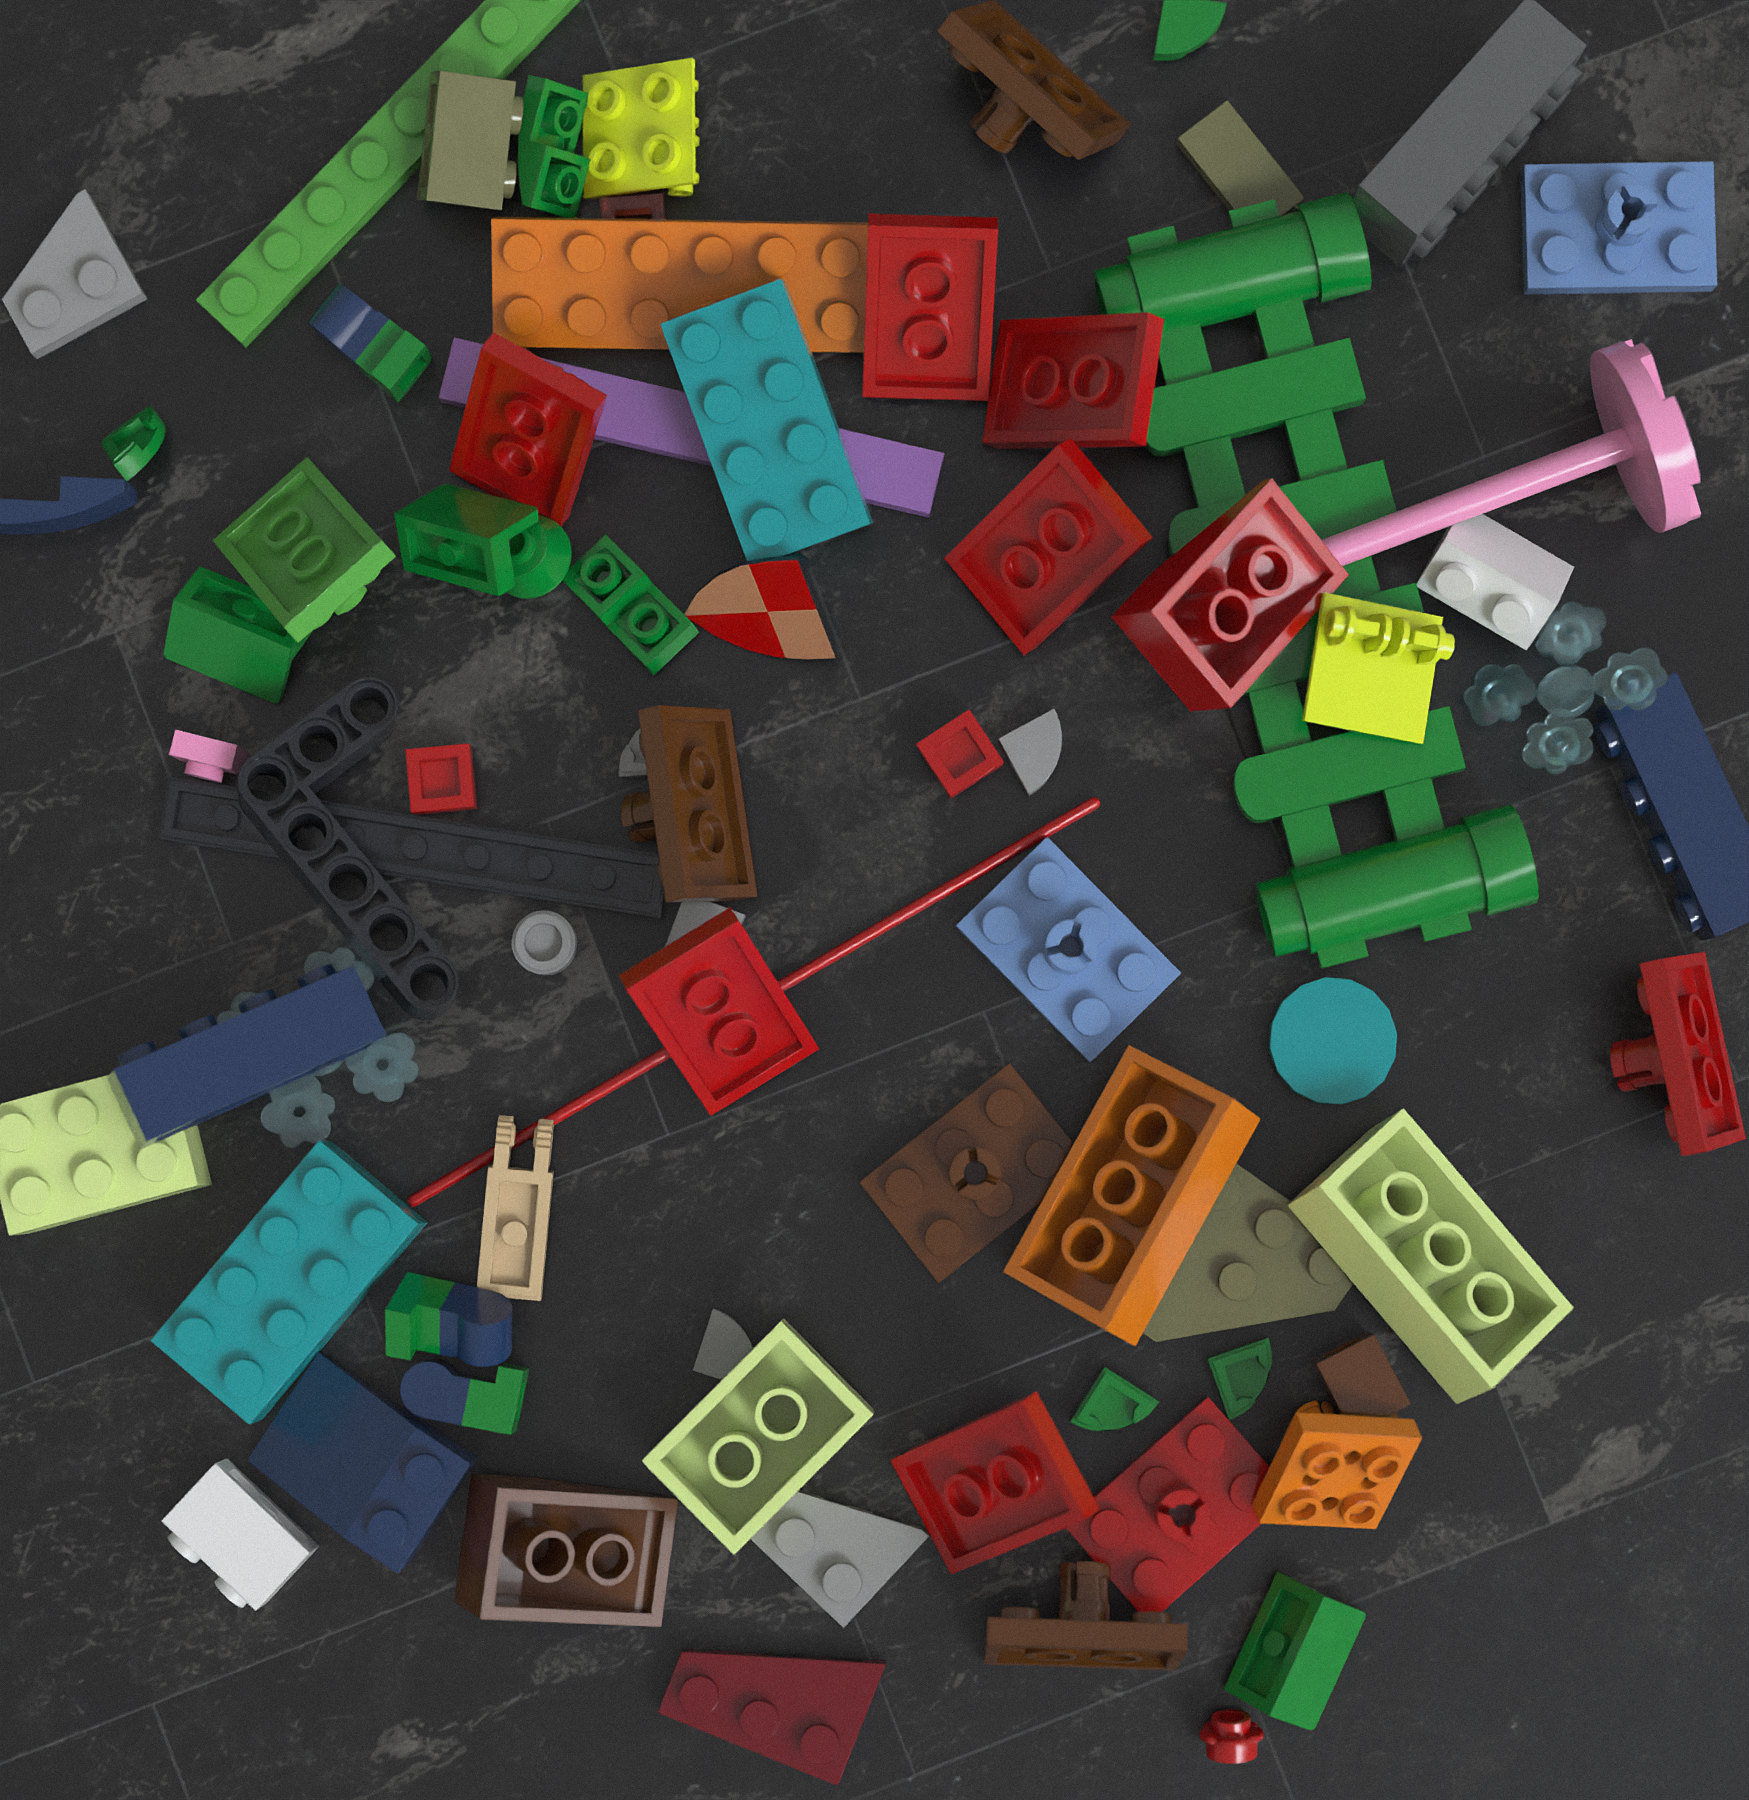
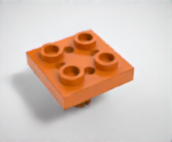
(1337, 1458)

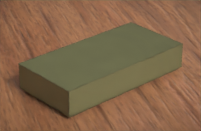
(1237, 162)

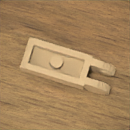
(516, 1216)

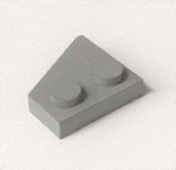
(72, 281)
(837, 1550)

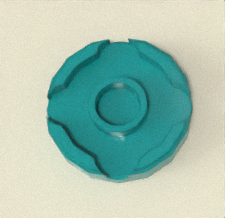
(1332, 1041)

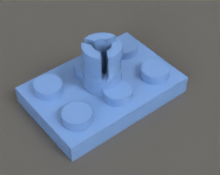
(1618, 227)
(1068, 950)

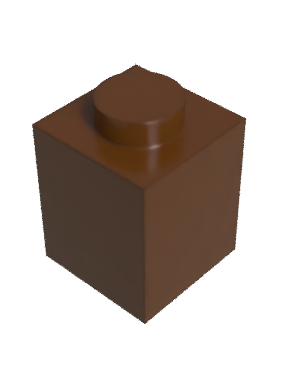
(1360, 1379)

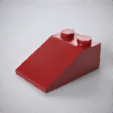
(1231, 599)

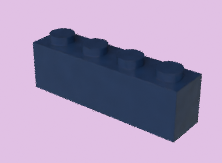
(1686, 805)
(246, 1055)

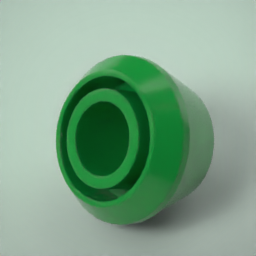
(539, 558)

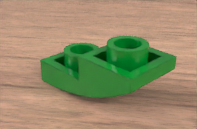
(547, 167)
(629, 604)

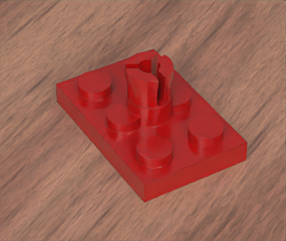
(929, 306)
(1073, 380)
(526, 429)
(1048, 546)
(719, 1011)
(1683, 1054)
(994, 1483)
(1175, 1508)

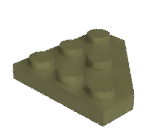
(1248, 1267)

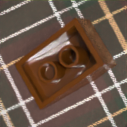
(564, 1552)

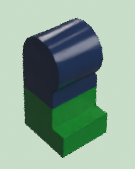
(371, 341)
(448, 1321)
(445, 1395)

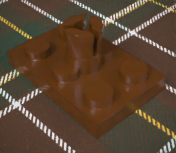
(1029, 85)
(693, 805)
(971, 1173)
(1084, 1630)

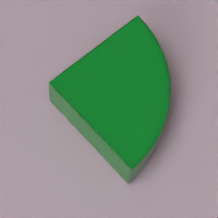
(1186, 26)
(135, 442)
(1241, 1375)
(1112, 1404)

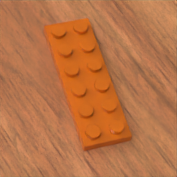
(624, 277)

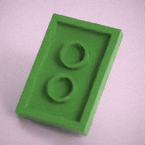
(304, 550)

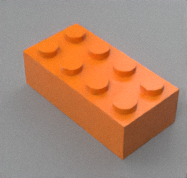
(1132, 1194)

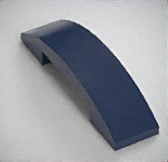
(79, 504)

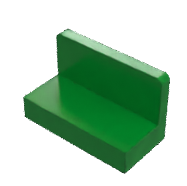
(462, 537)
(230, 636)
(1294, 1652)

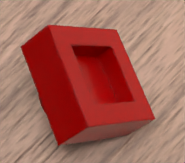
(959, 754)
(441, 779)

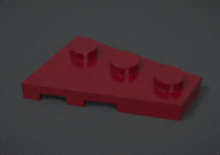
(776, 1706)

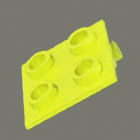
(641, 130)
(1374, 668)

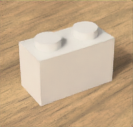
(1496, 578)
(238, 1535)

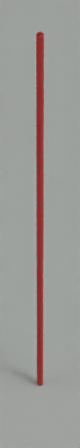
(786, 982)

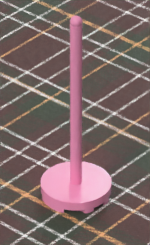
(1640, 436)

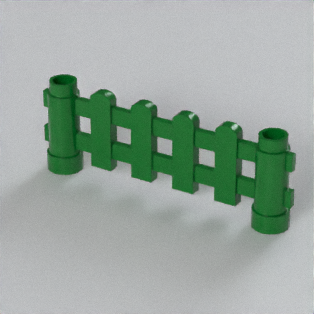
(1268, 269)

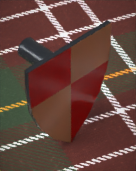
(765, 609)

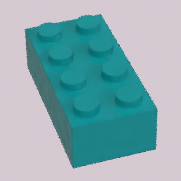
(766, 422)
(289, 1281)

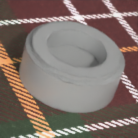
(544, 942)

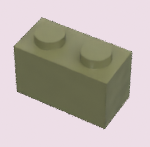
(469, 140)

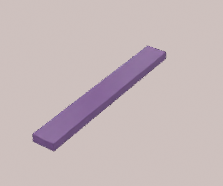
(664, 424)

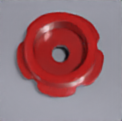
(1231, 1737)

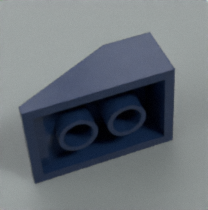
(362, 1462)

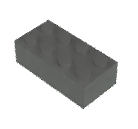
(1468, 127)

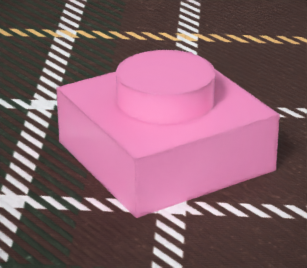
(206, 756)

